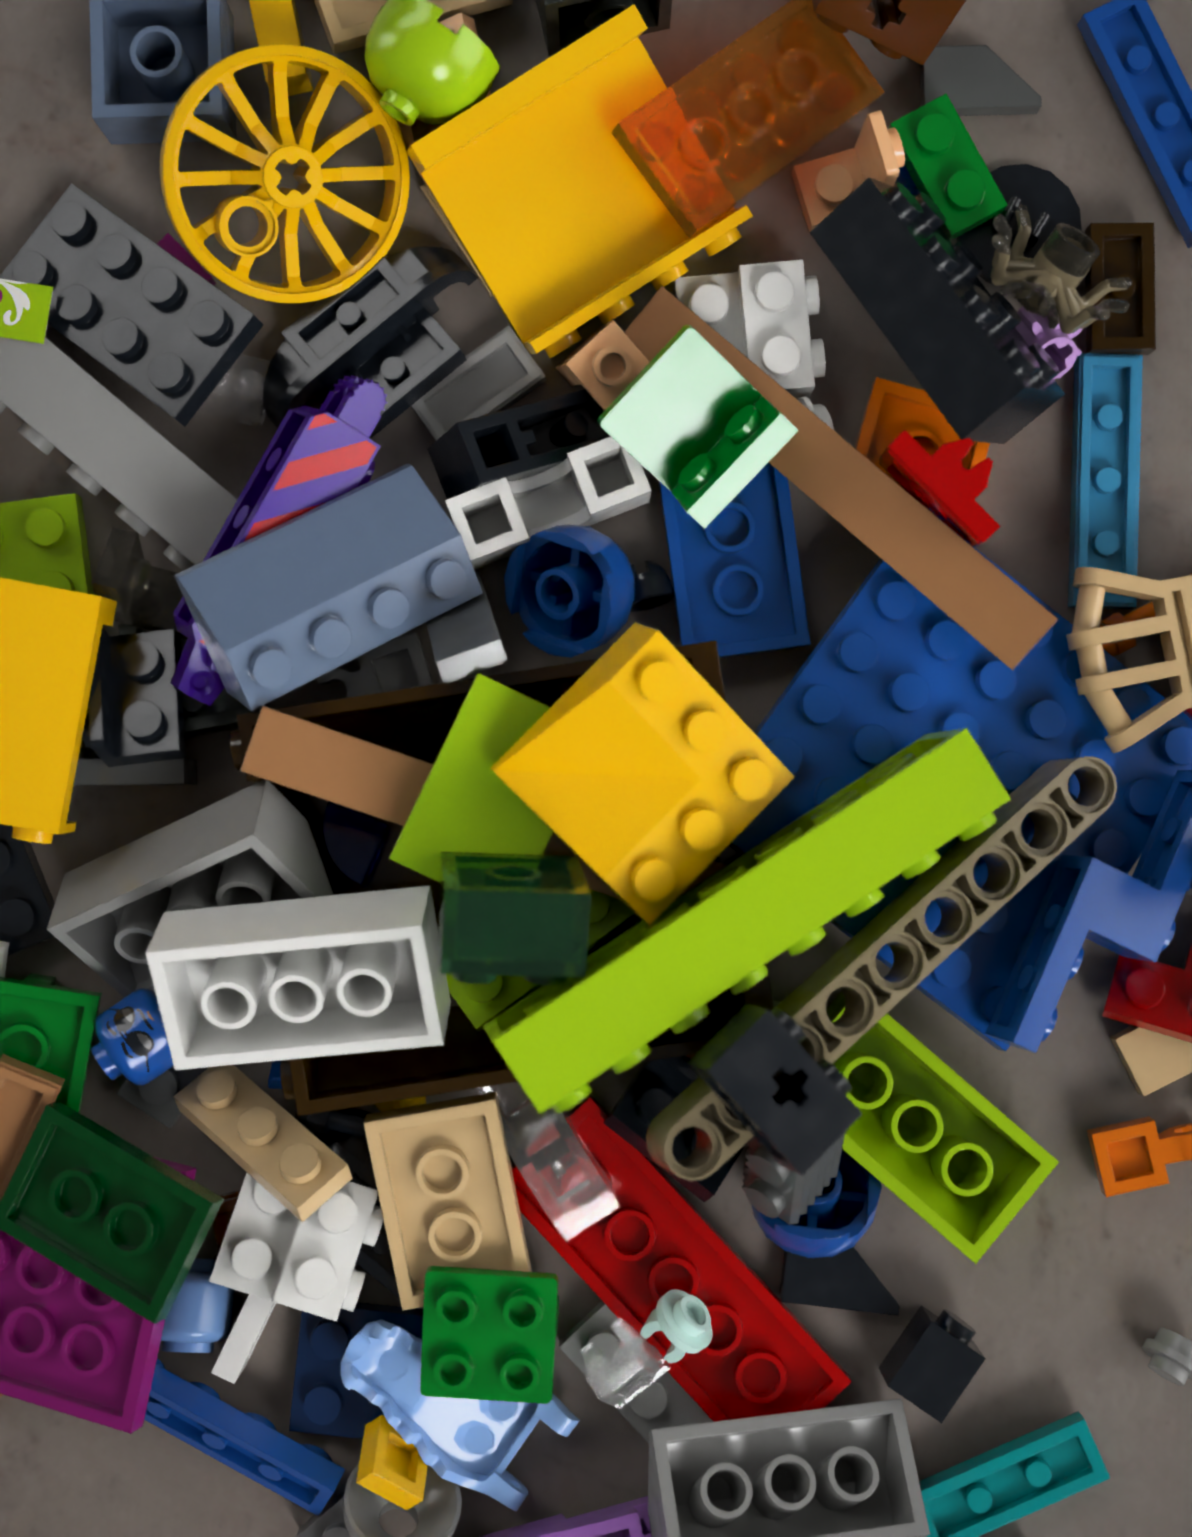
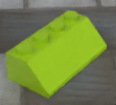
(936, 1138)

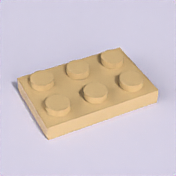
(446, 1190)

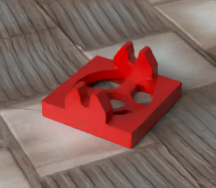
(943, 484)

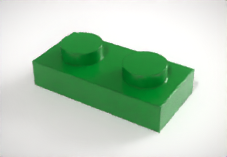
(948, 166)

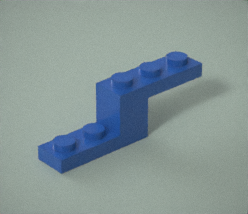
(1105, 906)

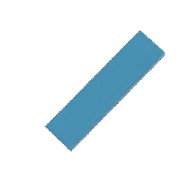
(1105, 468)

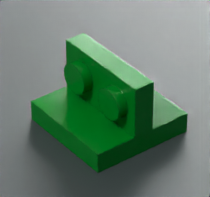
(49, 1029)

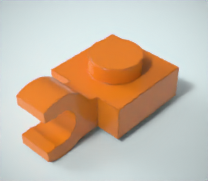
(1134, 1154)

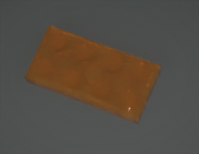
(746, 114)

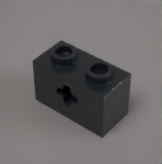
(740, 1071)

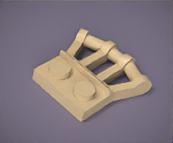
(1172, 622)

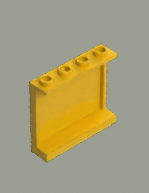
(44, 697)

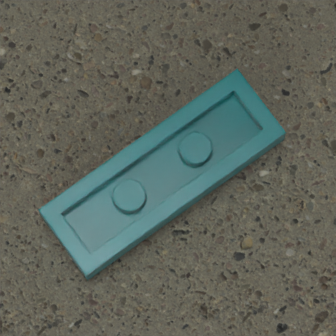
(1013, 1479)

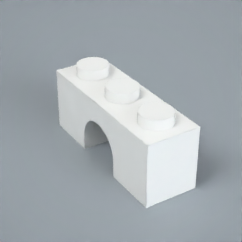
(581, 491)

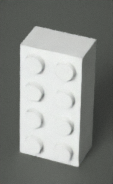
(300, 978)

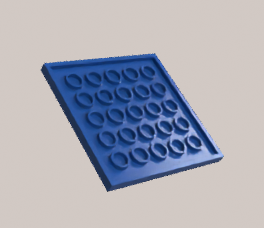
(909, 670)

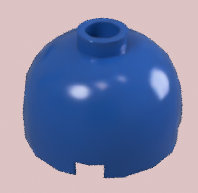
(570, 589)
(834, 1220)

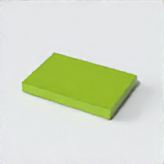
(462, 798)

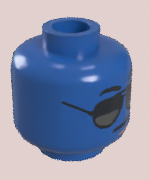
(133, 1039)

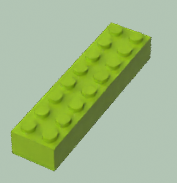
(746, 916)

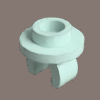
(683, 1322)

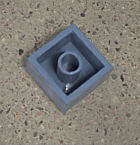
(148, 58)

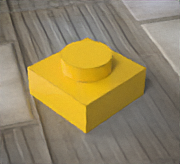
(391, 1465)

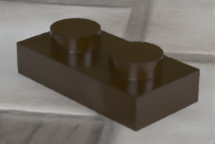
(1130, 253)

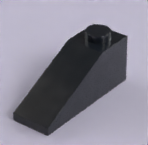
(515, 441)

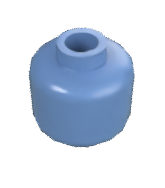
(199, 1313)

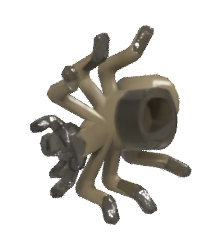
(1050, 279)

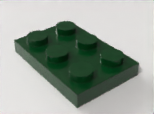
(107, 1211)

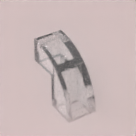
(554, 1162)

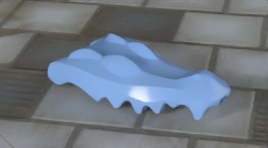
(457, 1437)

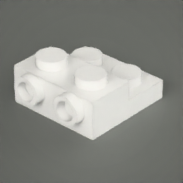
(764, 317)
(297, 1262)

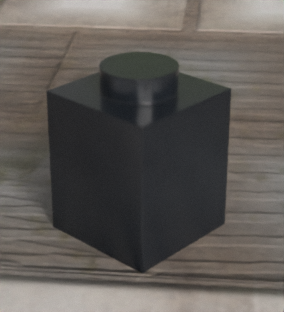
(932, 1361)

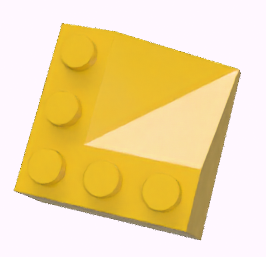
(643, 771)

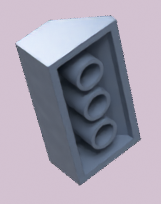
(328, 586)

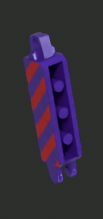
(304, 466)

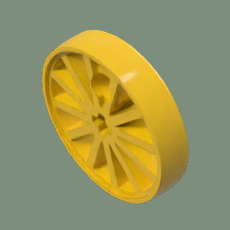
(286, 148)

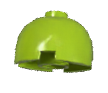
(424, 65)

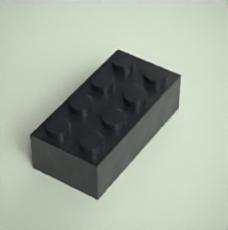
(938, 311)

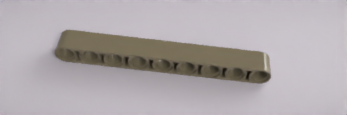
(914, 948)

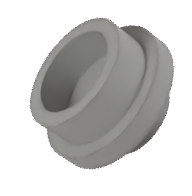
(1170, 1356)

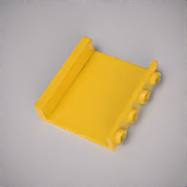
(552, 196)

